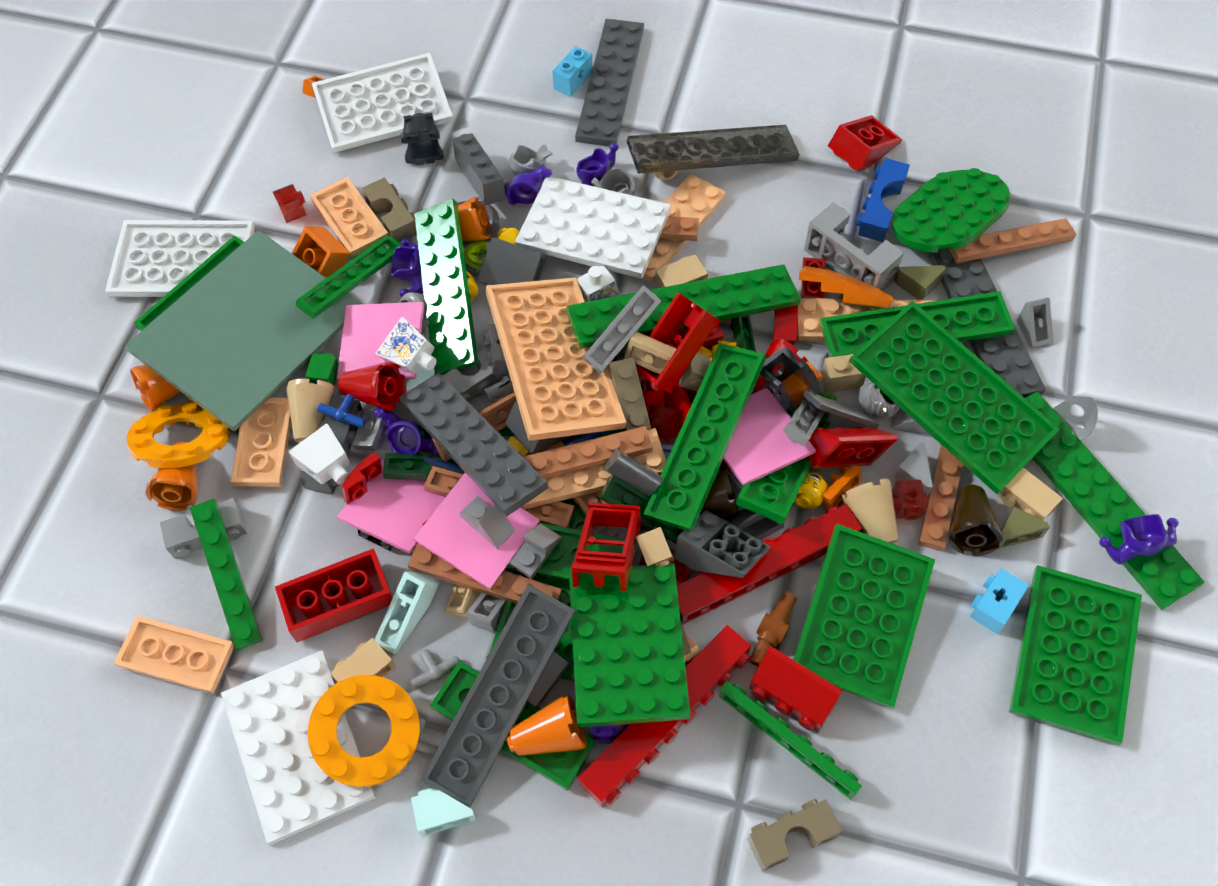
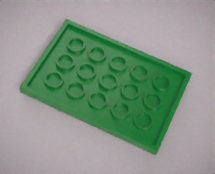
(864, 615)
(628, 649)
(1076, 655)

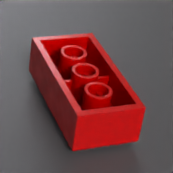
(319, 590)

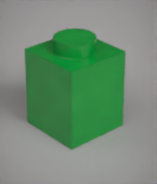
(323, 368)

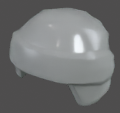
(527, 160)
(616, 181)

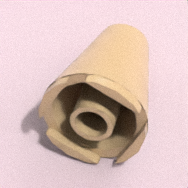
(303, 405)
(874, 509)

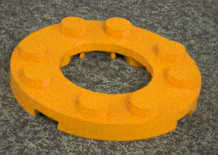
(144, 447)
(366, 770)

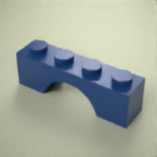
(877, 217)

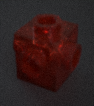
(909, 499)

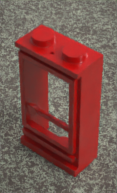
(700, 323)
(604, 562)

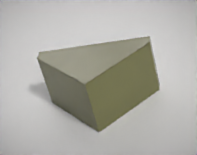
(919, 279)
(1022, 527)

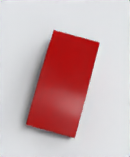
(809, 288)
(786, 324)
(356, 482)

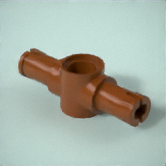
(773, 628)

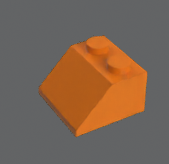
(320, 250)

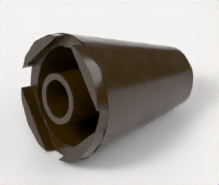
(721, 497)
(974, 523)

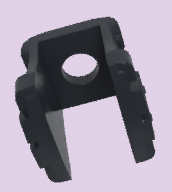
(422, 139)
(789, 366)

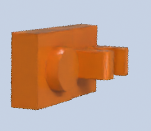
(841, 484)

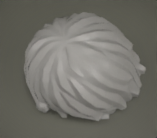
(875, 402)

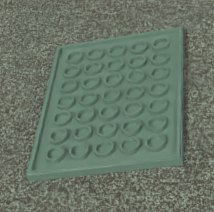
(239, 331)

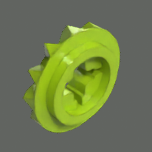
(474, 251)

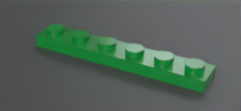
(347, 277)
(226, 574)
(797, 745)

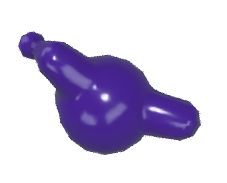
(596, 164)
(526, 186)
(407, 266)
(405, 435)
(1142, 537)

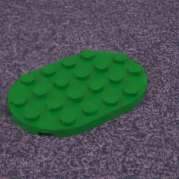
(950, 210)

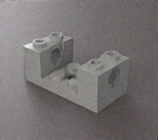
(828, 242)

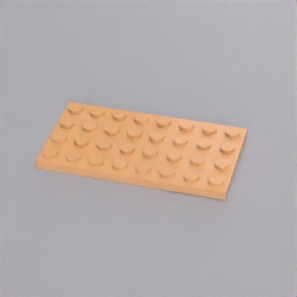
(550, 379)

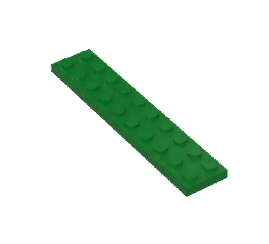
(720, 296)
(1106, 504)

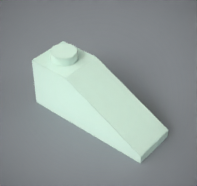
(406, 610)

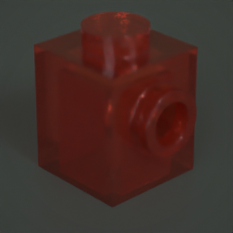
(290, 203)
(666, 421)

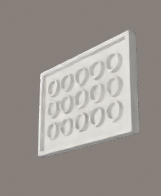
(373, 101)
(594, 226)
(161, 253)
(272, 740)

